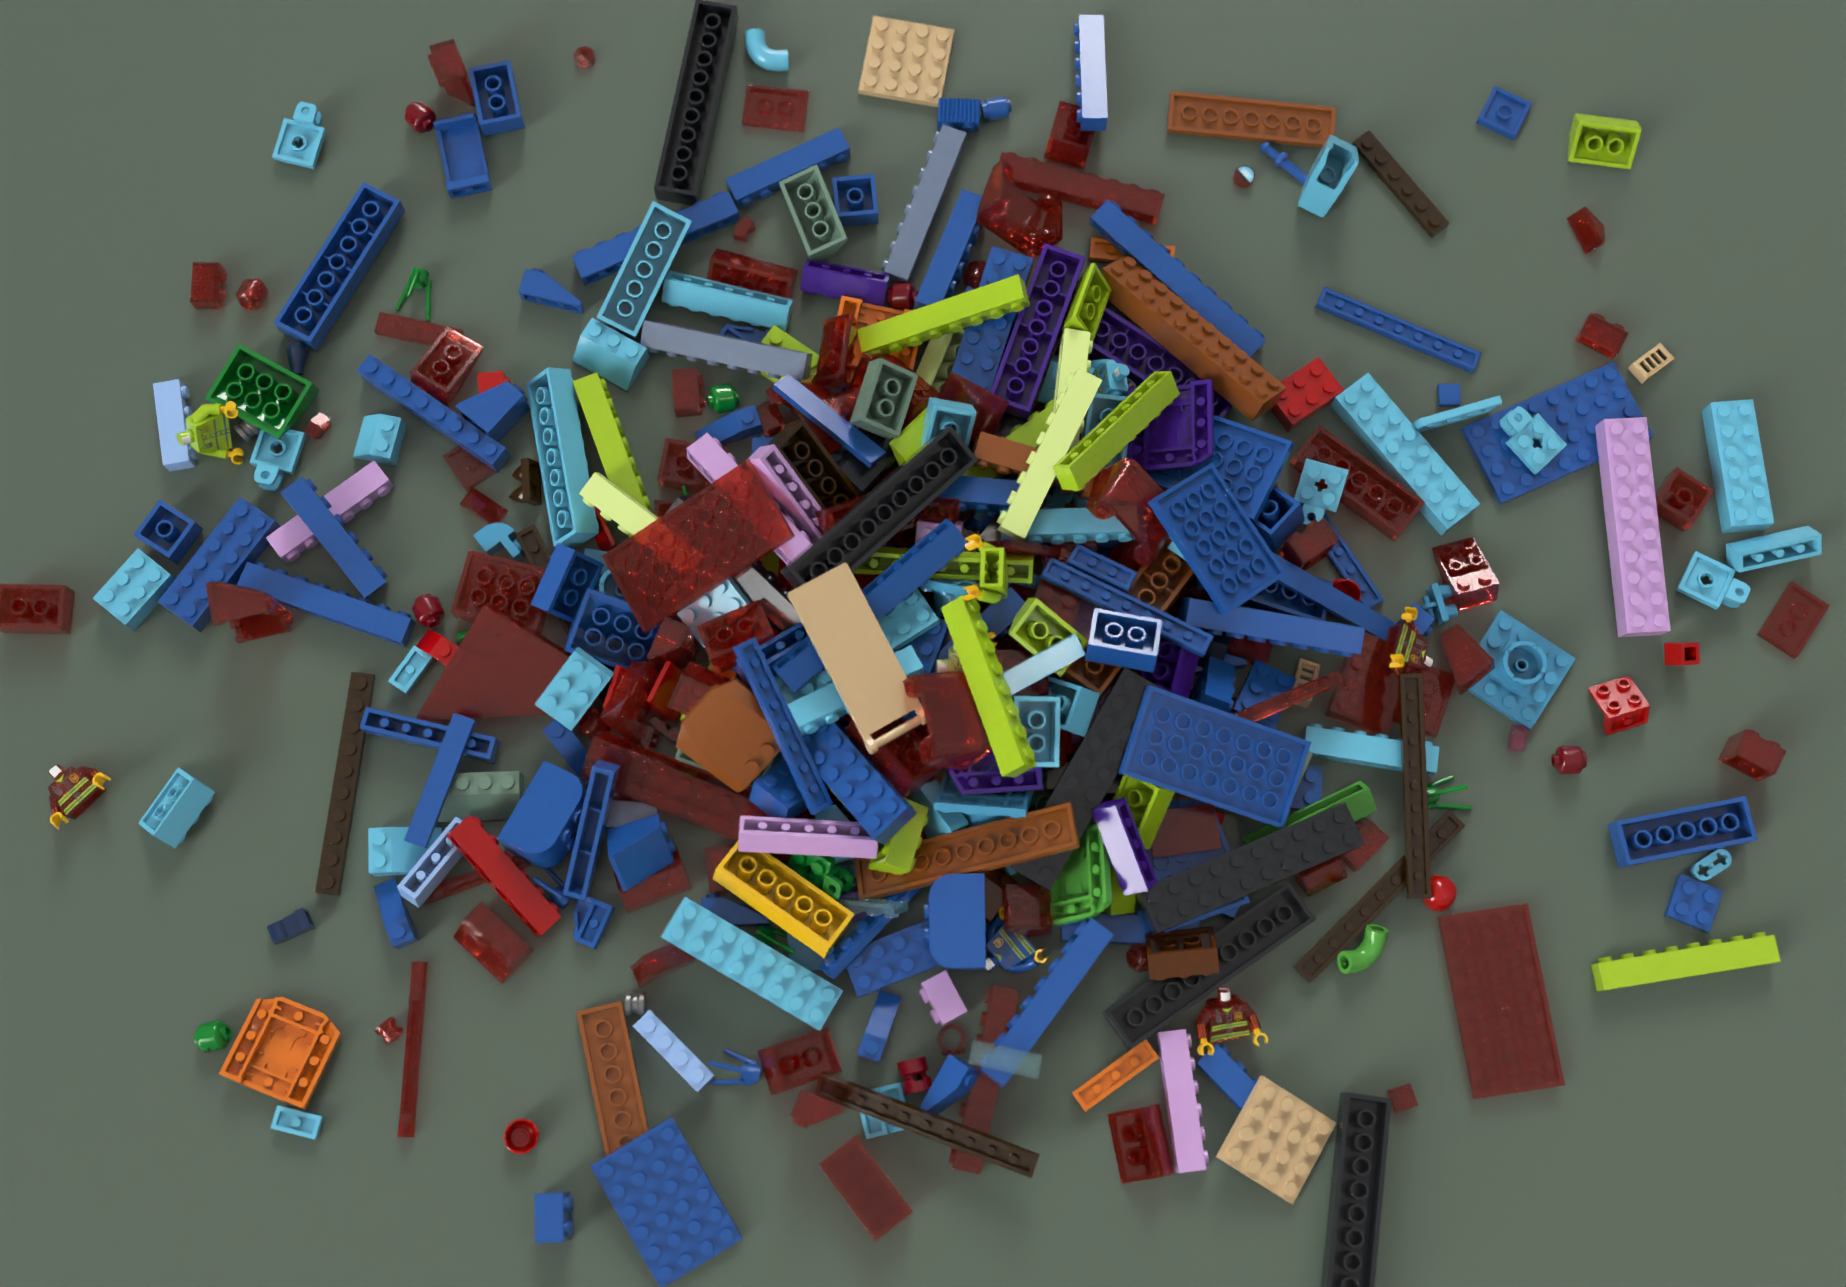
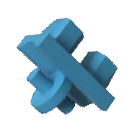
(1435, 605)

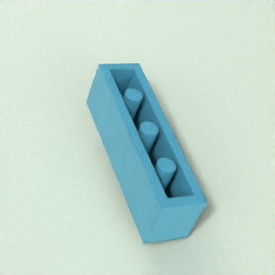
(1773, 549)

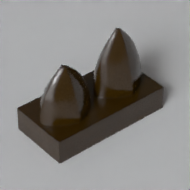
(529, 475)

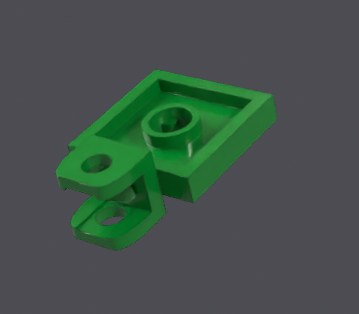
(823, 875)

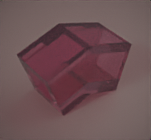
(1517, 738)

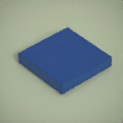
(1504, 112)

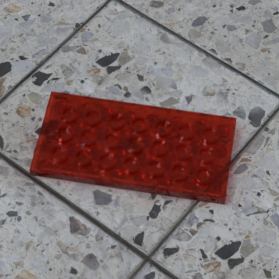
(698, 546)
(1500, 1001)

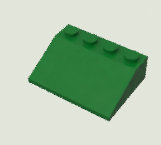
(262, 391)

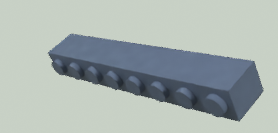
(925, 204)
(725, 349)

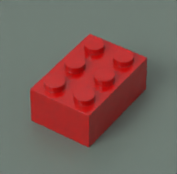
(1306, 394)

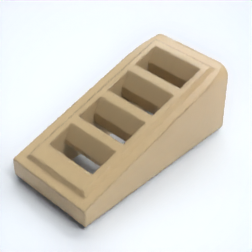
(1640, 373)
(1309, 665)

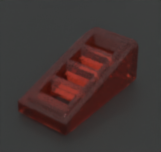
(944, 504)

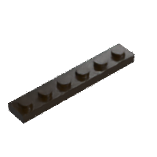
(1400, 184)

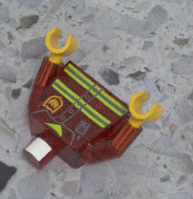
(1405, 646)
(73, 791)
(1225, 1020)

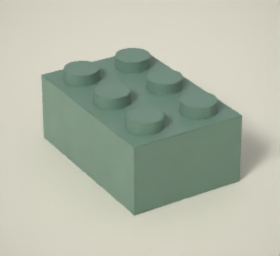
(884, 398)

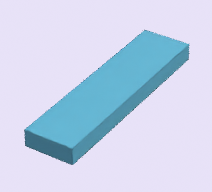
(1043, 663)

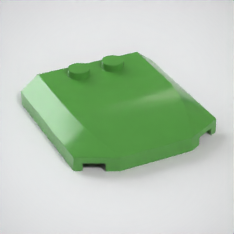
(1084, 882)

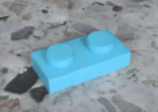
(410, 670)
(297, 1122)

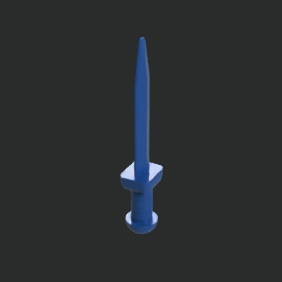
(1280, 159)

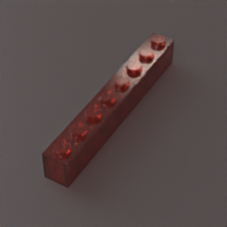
(1083, 188)
(981, 1098)

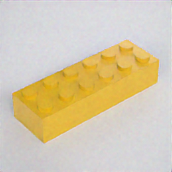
(784, 898)

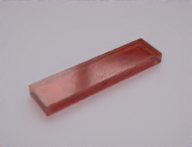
(409, 329)

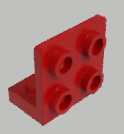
(1621, 704)

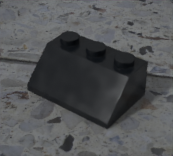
(859, 473)

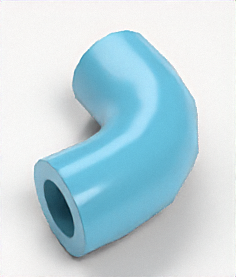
(763, 55)

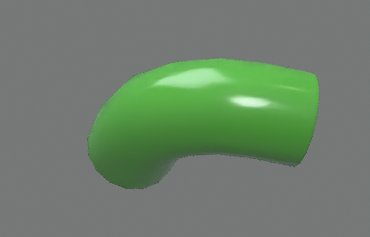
(1366, 953)

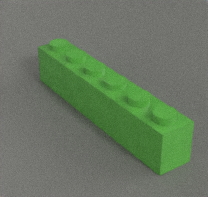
(1356, 796)

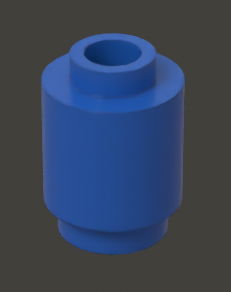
(995, 108)

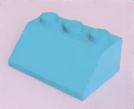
(610, 354)
(176, 808)

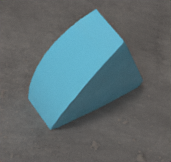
(1328, 175)

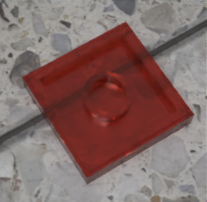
(467, 468)

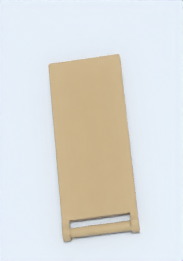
(856, 654)

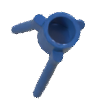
(556, 894)
(748, 1072)

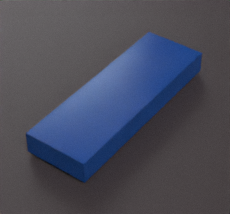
(1102, 568)

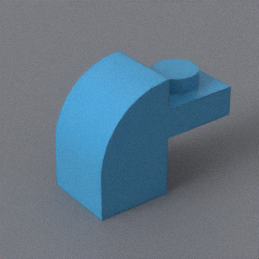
(496, 536)

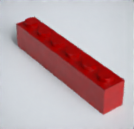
(504, 876)

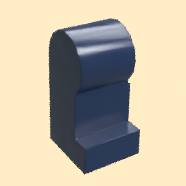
(291, 926)

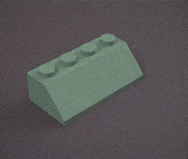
(814, 213)
(483, 795)

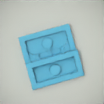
(875, 1127)

